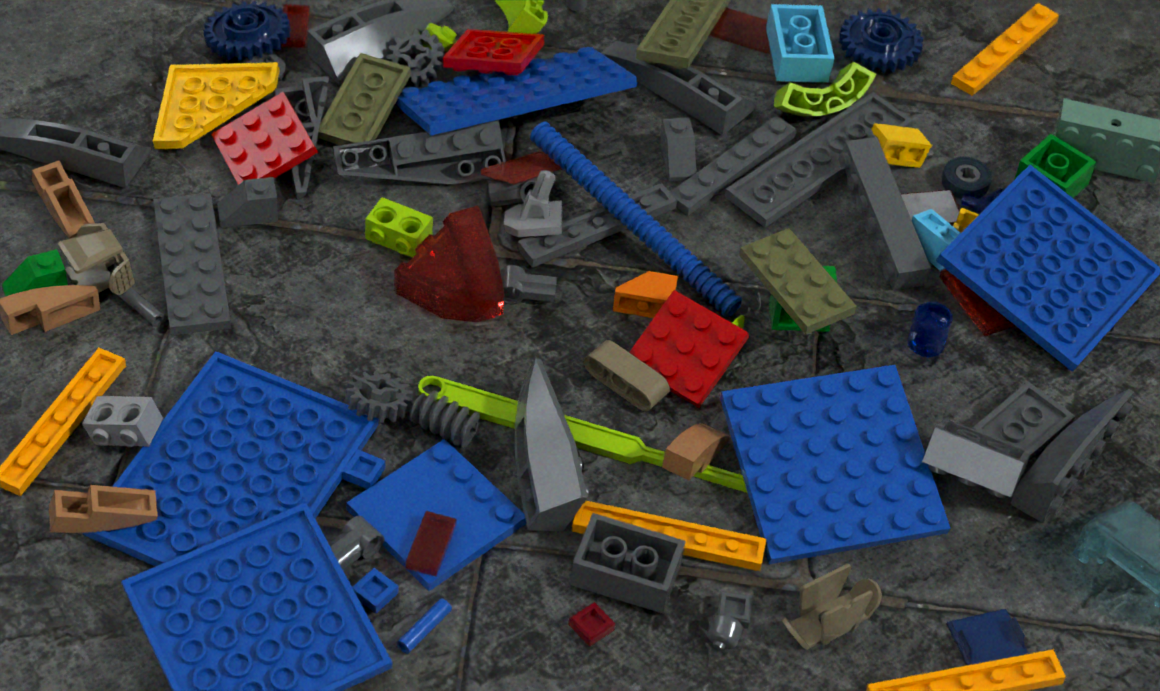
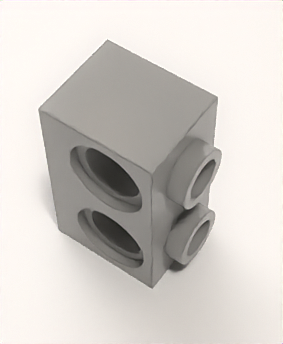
(122, 421)

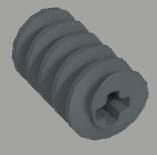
(445, 419)

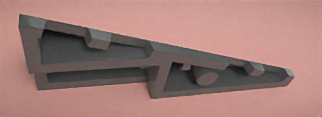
(308, 104)

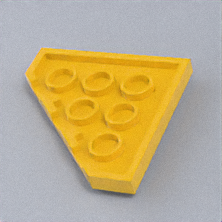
(206, 96)

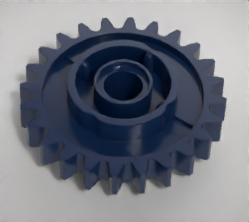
(247, 30)
(881, 40)

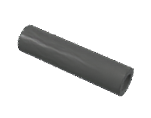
(142, 306)

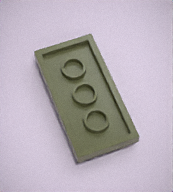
(364, 101)
(797, 281)

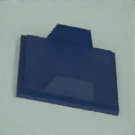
(988, 637)

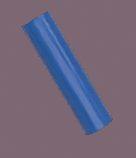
(424, 626)

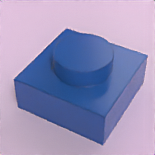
(363, 469)
(375, 590)

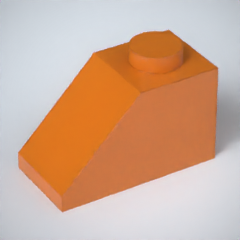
(644, 294)

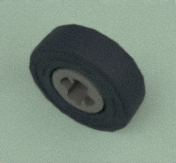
(976, 171)

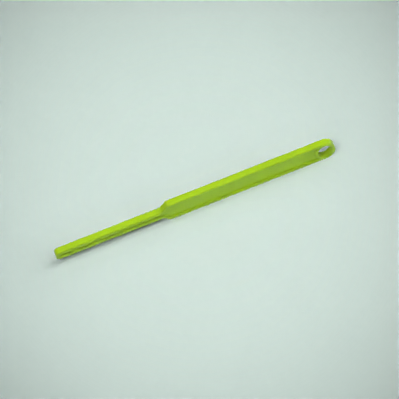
(585, 434)

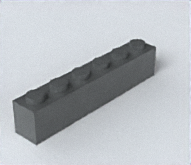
(884, 213)

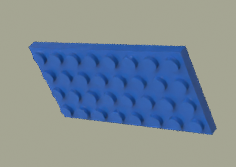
(498, 96)

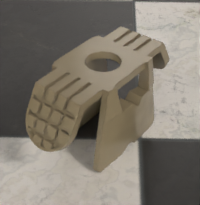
(92, 254)
(839, 614)

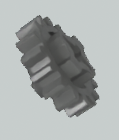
(420, 59)
(378, 396)

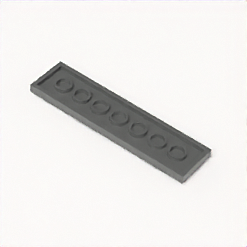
(810, 162)

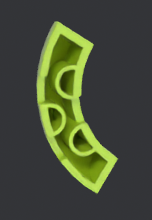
(524, 15)
(814, 102)

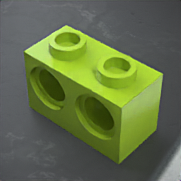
(397, 226)

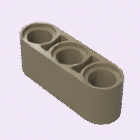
(626, 375)

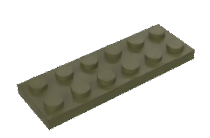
(680, 32)

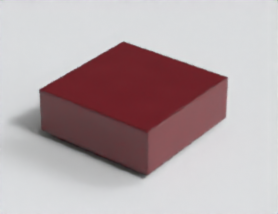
(592, 624)

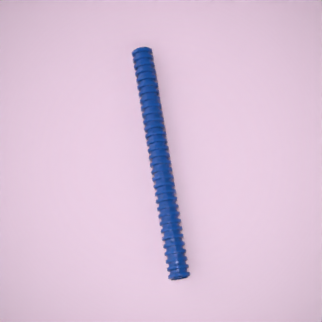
(636, 219)

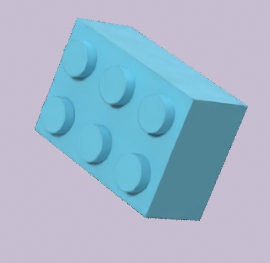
(799, 43)

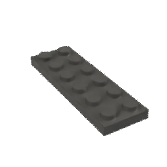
(191, 264)

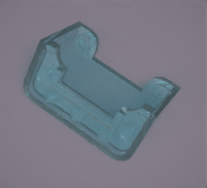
(1128, 539)

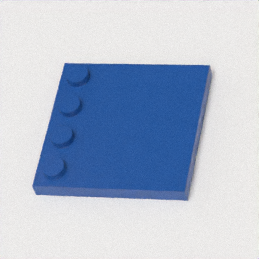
(445, 485)

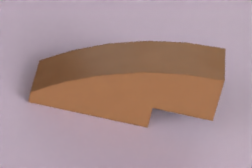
(61, 198)
(48, 307)
(694, 450)
(101, 509)

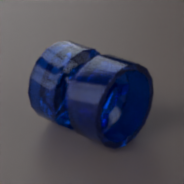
(929, 329)

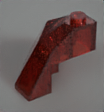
(455, 271)

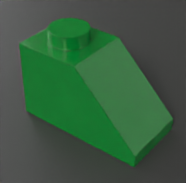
(36, 272)

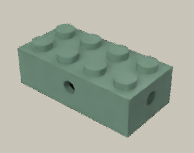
(1113, 138)

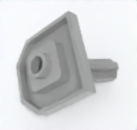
(537, 214)

